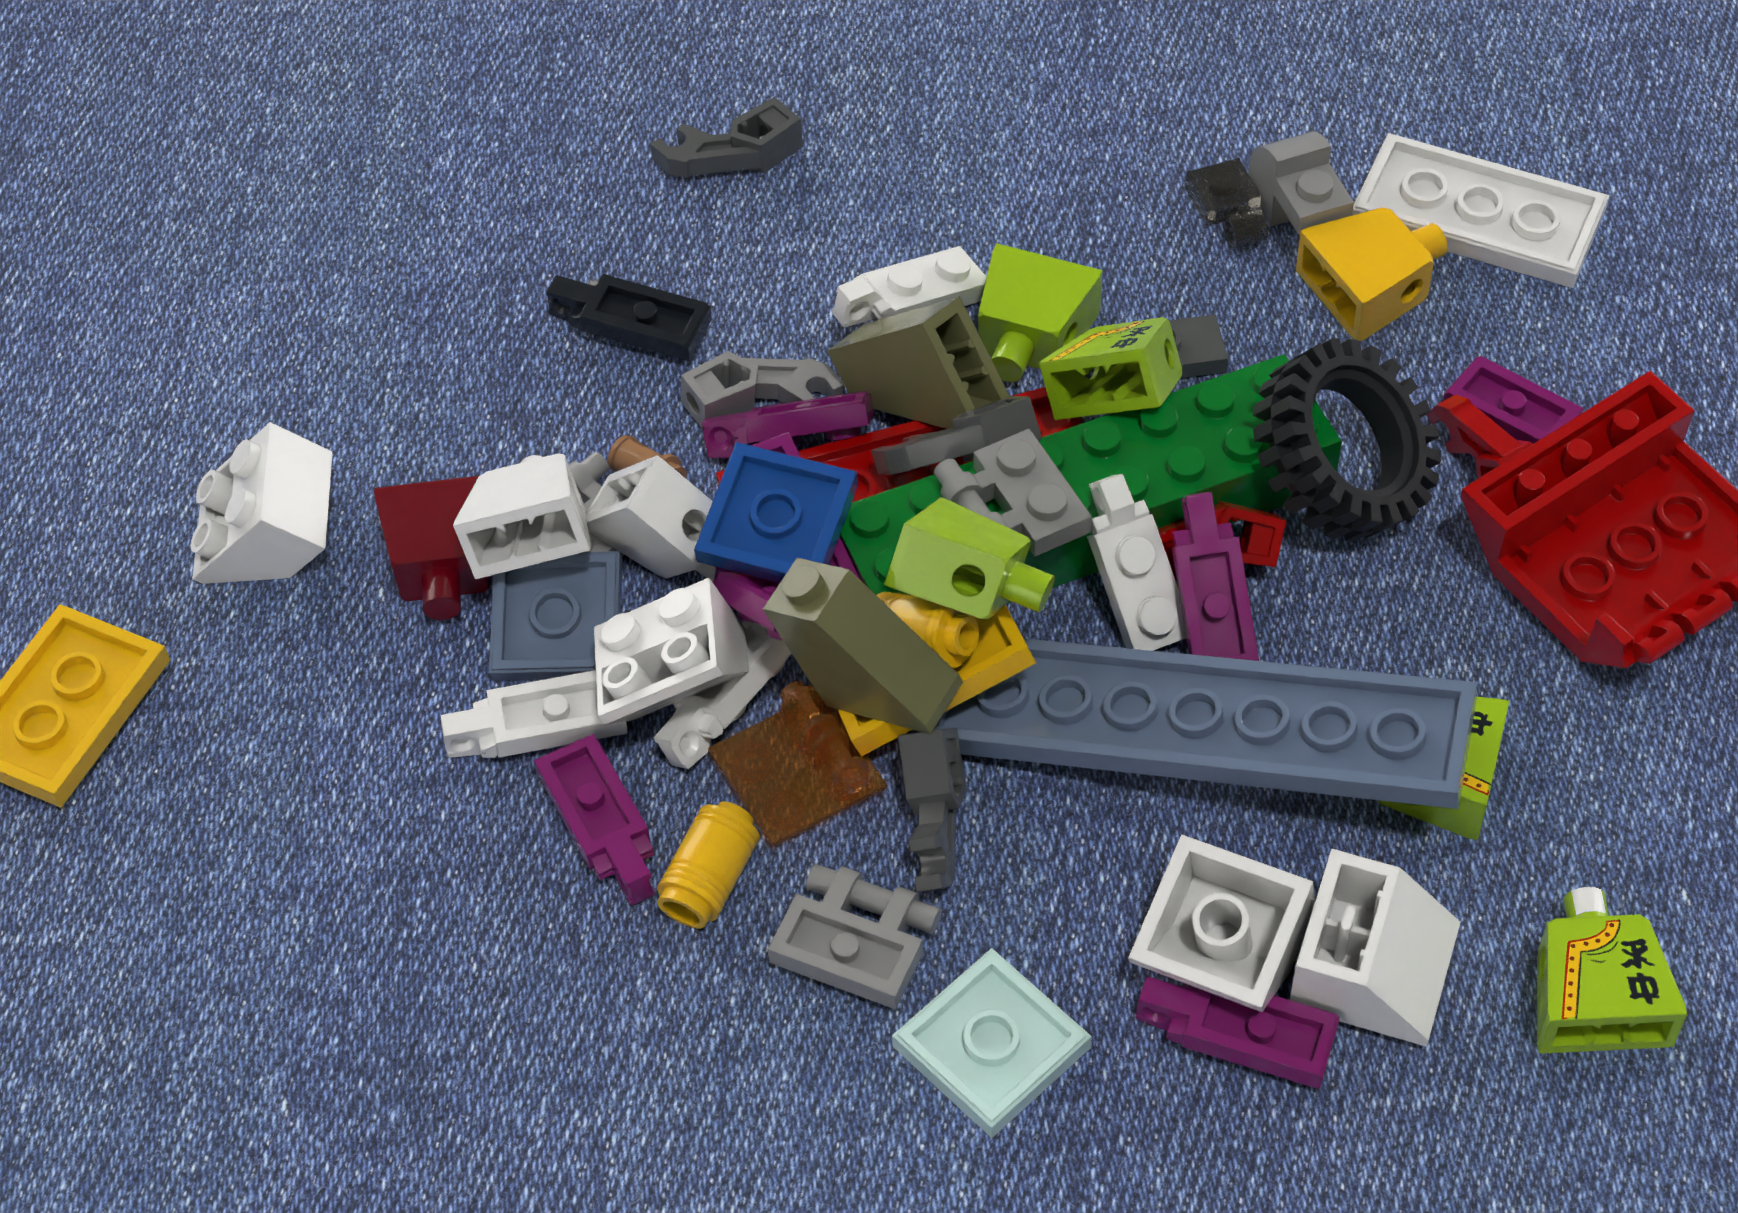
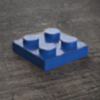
(774, 512)

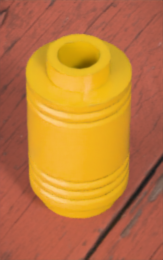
(945, 630)
(707, 864)

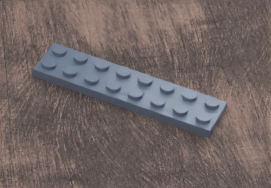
(1227, 722)

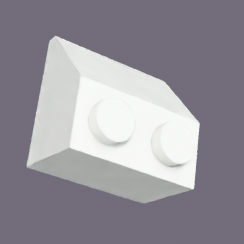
(1225, 923)

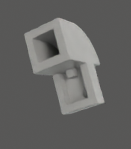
(1299, 182)

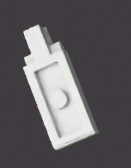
(909, 287)
(1134, 568)
(707, 713)
(528, 718)

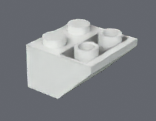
(263, 509)
(667, 652)
(1375, 949)

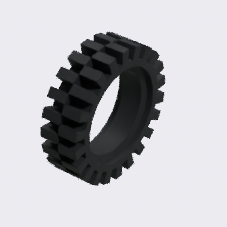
(1305, 467)

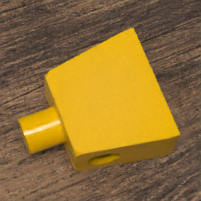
(1369, 267)

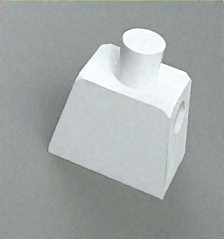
(522, 516)
(652, 517)

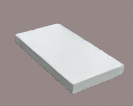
(1486, 208)

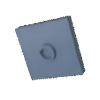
(549, 613)

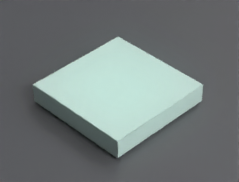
(991, 1042)

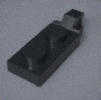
(631, 314)

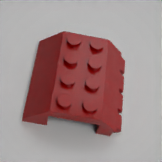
(1613, 528)

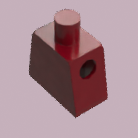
(425, 546)

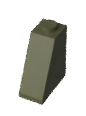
(920, 364)
(859, 649)

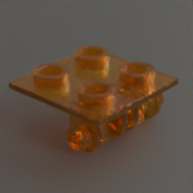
(796, 766)

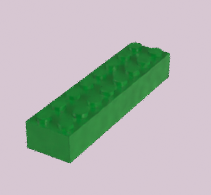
(1182, 448)

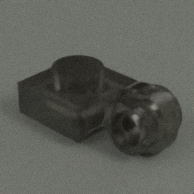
(1229, 197)

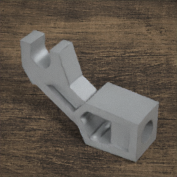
(788, 380)

